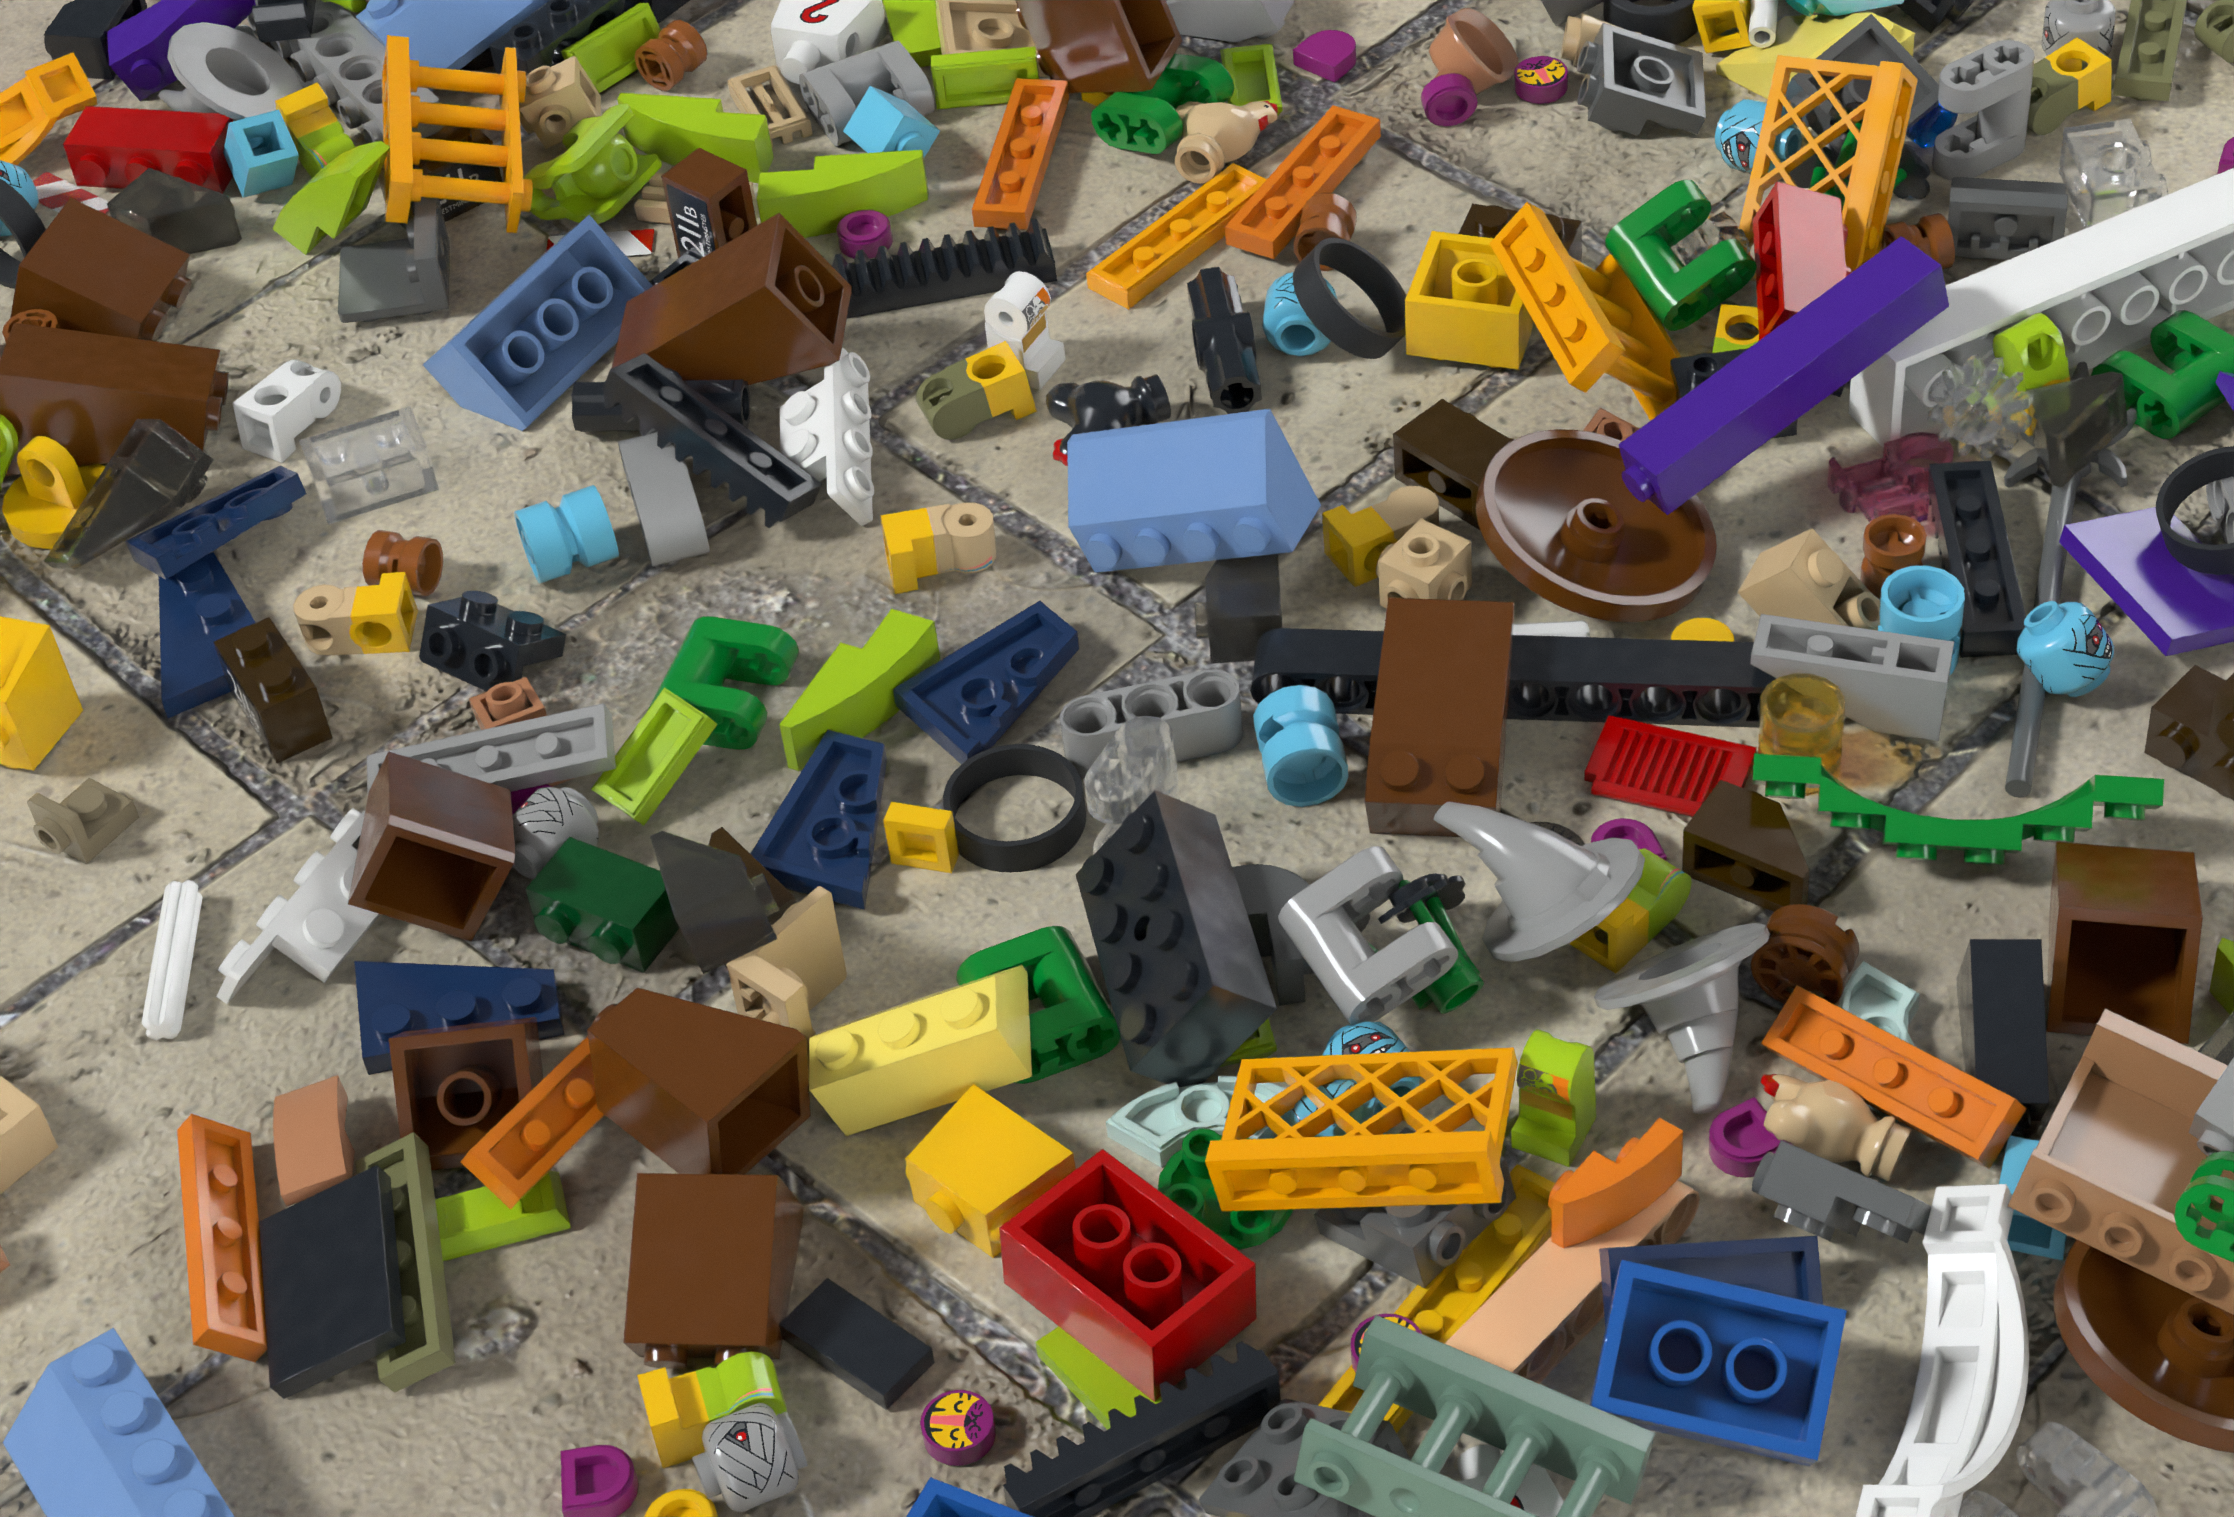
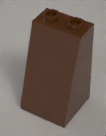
(743, 311)
(95, 387)

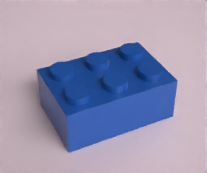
(1718, 1362)

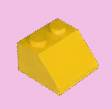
(1465, 305)

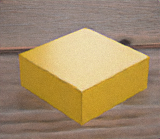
(921, 837)

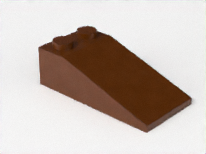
(1438, 712)

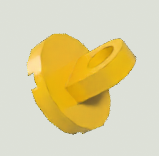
(46, 493)

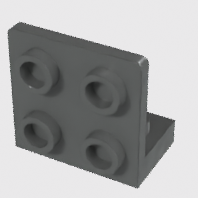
(2005, 216)
(400, 273)
(1263, 1470)

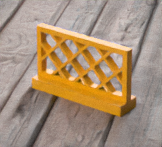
(1876, 155)
(1365, 1163)

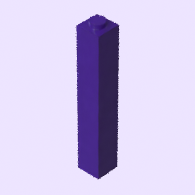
(1783, 376)

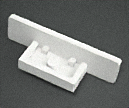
(830, 434)
(316, 923)

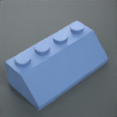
(445, 31)
(541, 329)
(1186, 492)
(104, 1442)

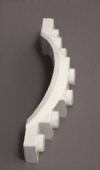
(1970, 1360)

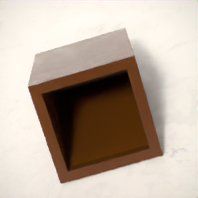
(1101, 42)
(102, 275)
(432, 847)
(2123, 938)
(698, 1081)
(710, 1266)

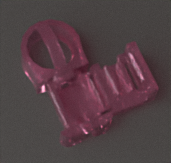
(1889, 482)

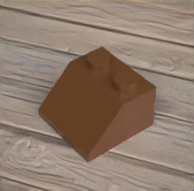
(462, 1082)

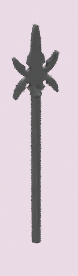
(2049, 588)

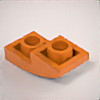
(1610, 1192)

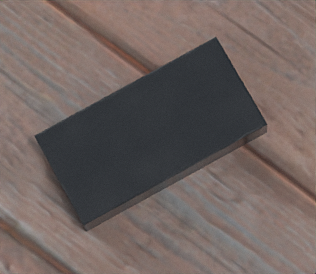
(857, 1343)

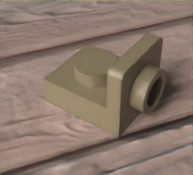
(83, 820)

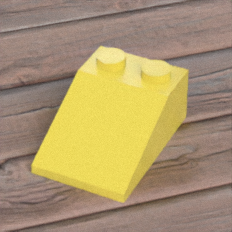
(1798, 37)

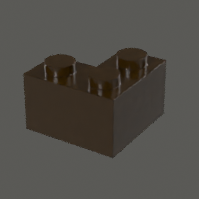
(2195, 729)

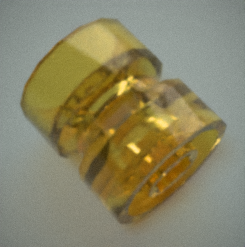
(1803, 718)

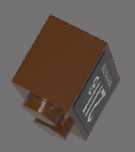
(707, 203)

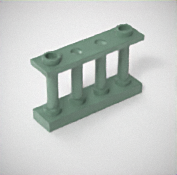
(1471, 1399)

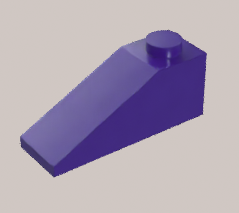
(141, 43)

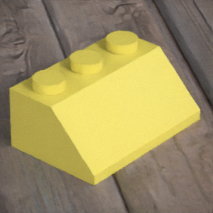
(923, 1052)

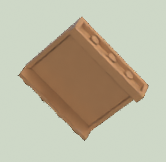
(2125, 1155)

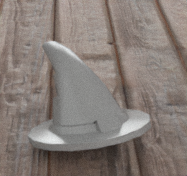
(226, 72)
(1545, 881)
(1694, 1000)

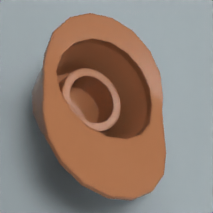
(1474, 48)

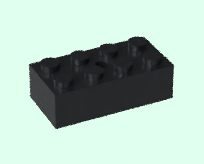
(1174, 942)

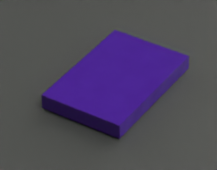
(2165, 599)

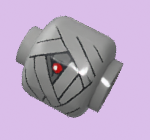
(2086, 19)
(547, 822)
(750, 1457)

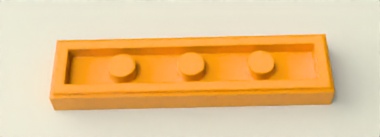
(1174, 238)

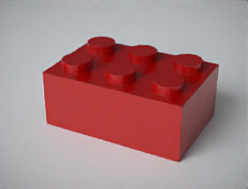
(1128, 1273)

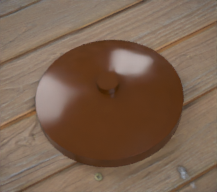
(1581, 538)
(2149, 1346)

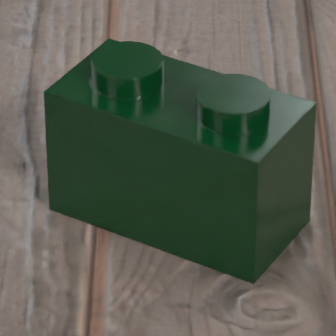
(603, 905)

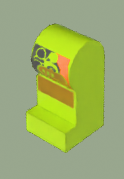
(1554, 1098)

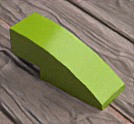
(681, 124)
(841, 185)
(332, 197)
(857, 685)

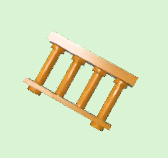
(407, 148)
(1587, 315)

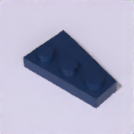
(210, 525)
(193, 612)
(989, 682)
(829, 821)
(436, 996)
(1769, 1265)

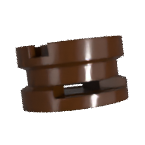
(1806, 952)

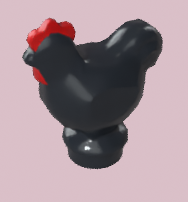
(1106, 406)

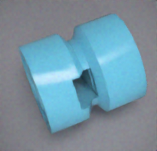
(566, 534)
(1923, 604)
(1300, 746)

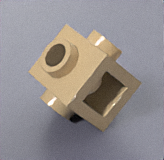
(558, 100)
(1425, 565)

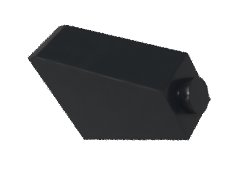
(2005, 1020)

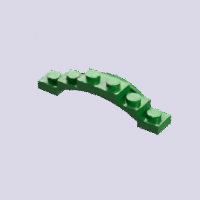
(1981, 839)

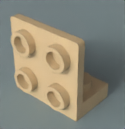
(795, 970)

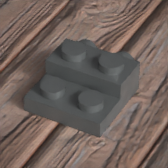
(1868, 45)
(1640, 80)
(1827, 1196)
(1413, 1239)

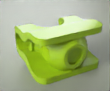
(594, 173)

